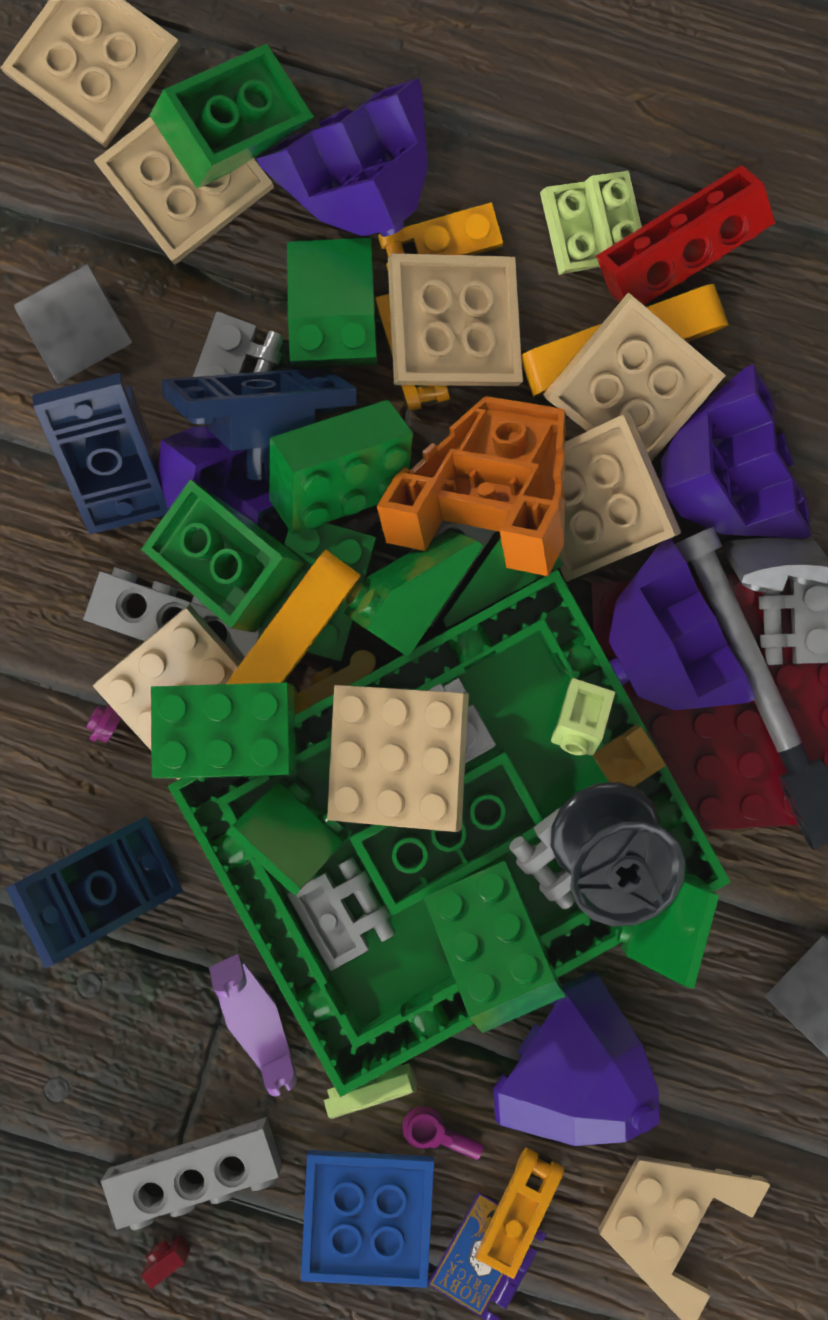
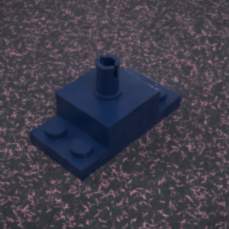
(254, 406)
(103, 451)
(93, 891)

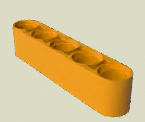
(688, 314)
(298, 622)

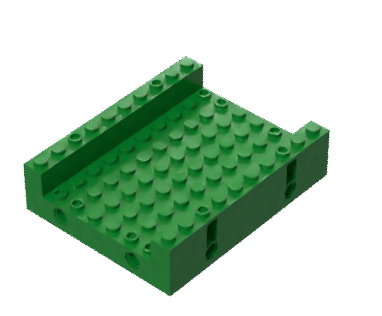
(402, 990)

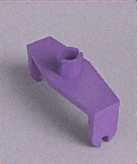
(254, 1021)

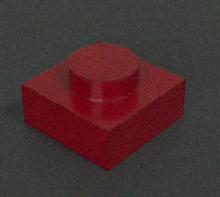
(164, 1260)

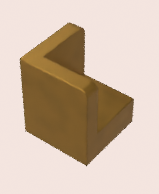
(629, 757)

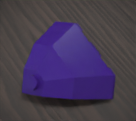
(359, 165)
(204, 458)
(732, 467)
(672, 641)
(580, 1074)

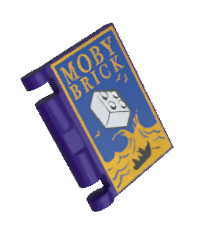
(470, 1280)

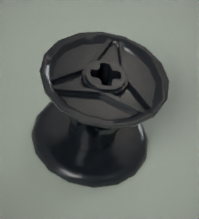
(617, 854)

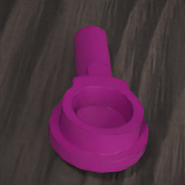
(103, 723)
(425, 1129)

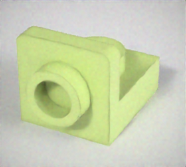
(583, 718)

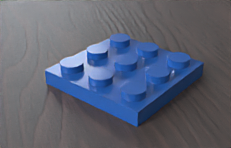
(367, 1218)

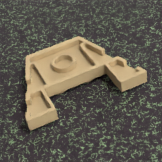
(658, 1216)

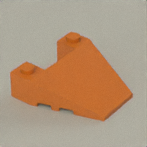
(491, 473)

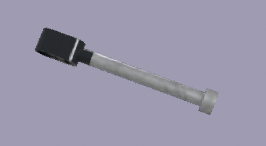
(805, 780)

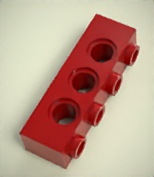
(687, 237)

